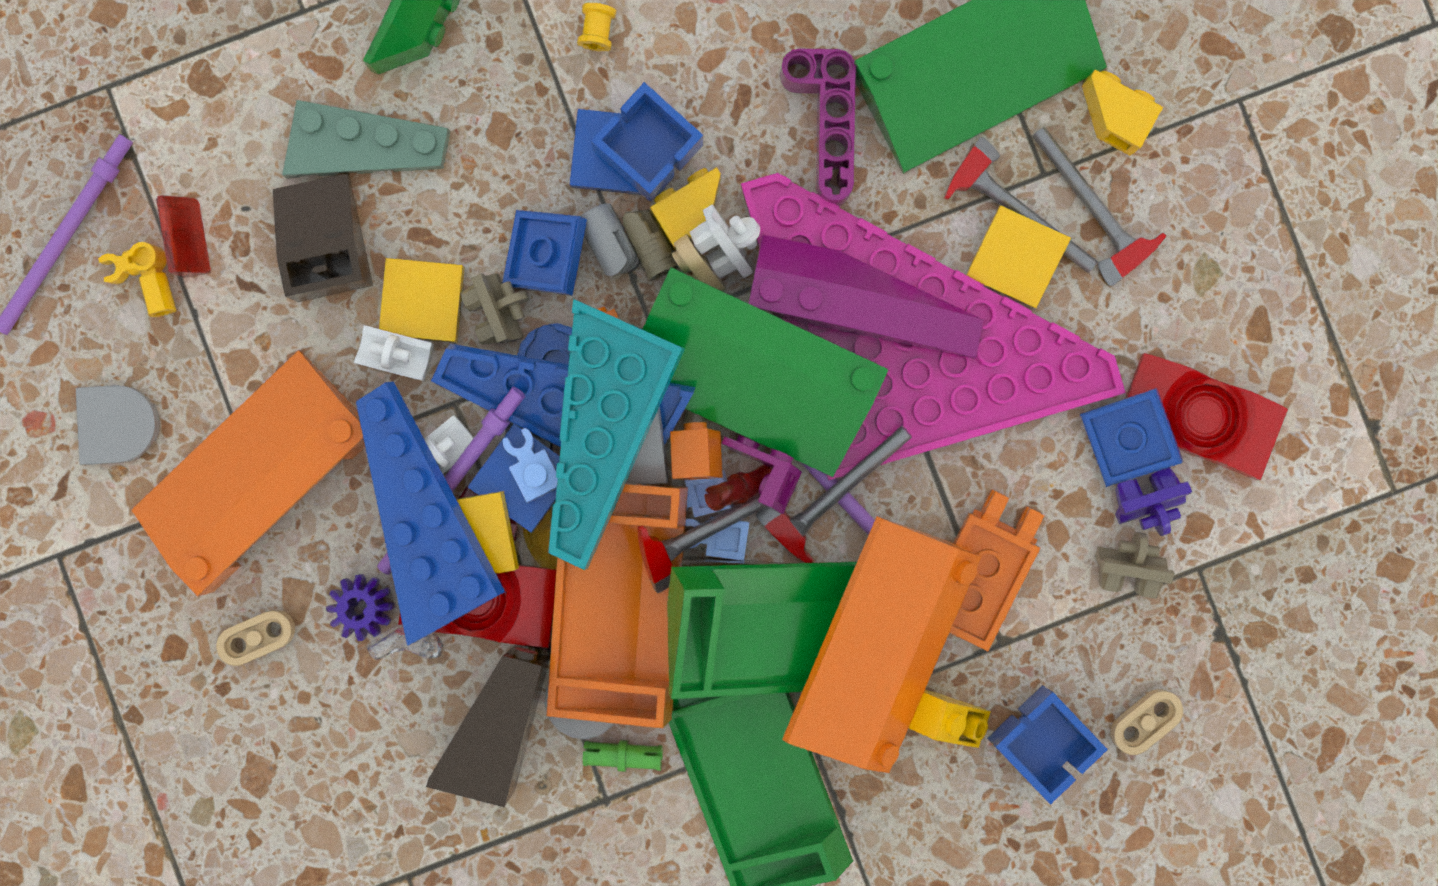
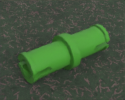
(623, 755)

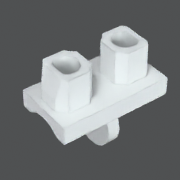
(731, 240)
(394, 353)
(448, 442)

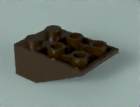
(319, 239)

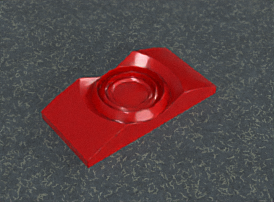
(1213, 417)
(518, 615)

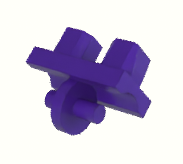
(1167, 495)

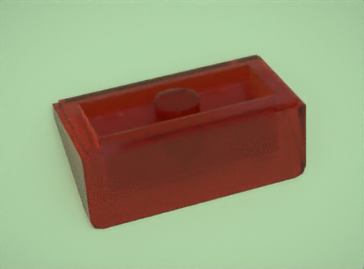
(183, 236)

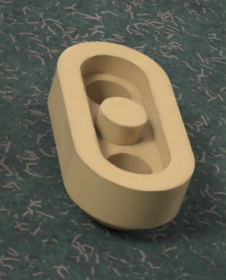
(691, 259)
(257, 636)
(1147, 725)

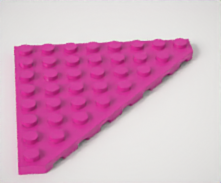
(941, 398)

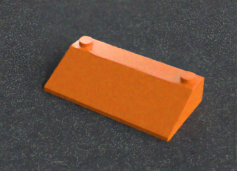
(249, 473)
(613, 623)
(882, 646)

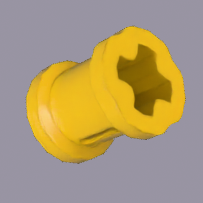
(596, 27)

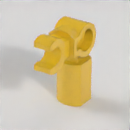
(149, 262)

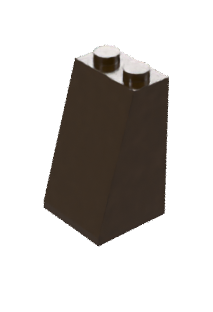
(493, 737)

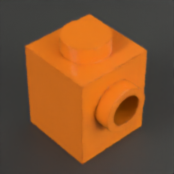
(696, 452)

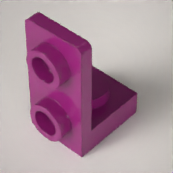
(780, 483)

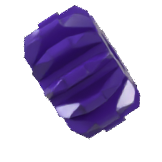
(347, 601)

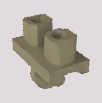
(500, 307)
(1133, 560)

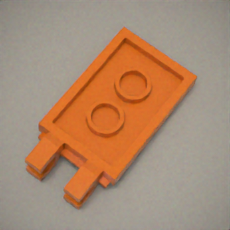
(1001, 571)

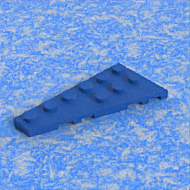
(489, 376)
(428, 541)

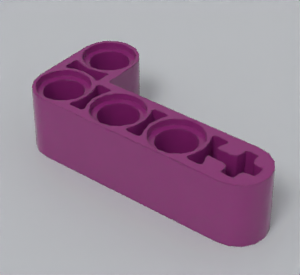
(828, 127)

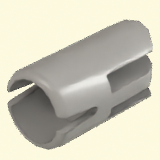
(609, 241)

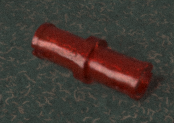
(738, 488)

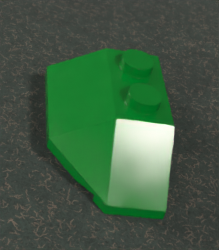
(408, 33)

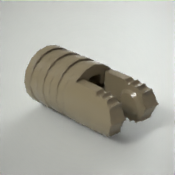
(649, 243)

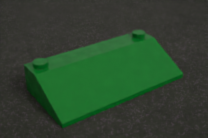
(974, 71)
(764, 373)
(749, 626)
(759, 791)

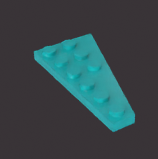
(607, 411)

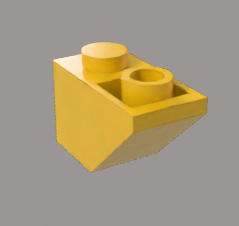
(1119, 113)
(683, 210)
(950, 720)

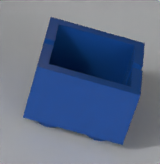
(649, 143)
(1046, 740)

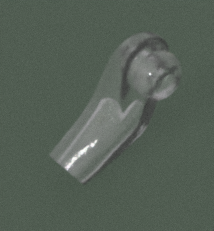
(394, 641)

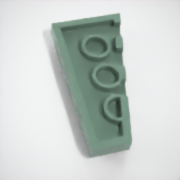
(342, 140)

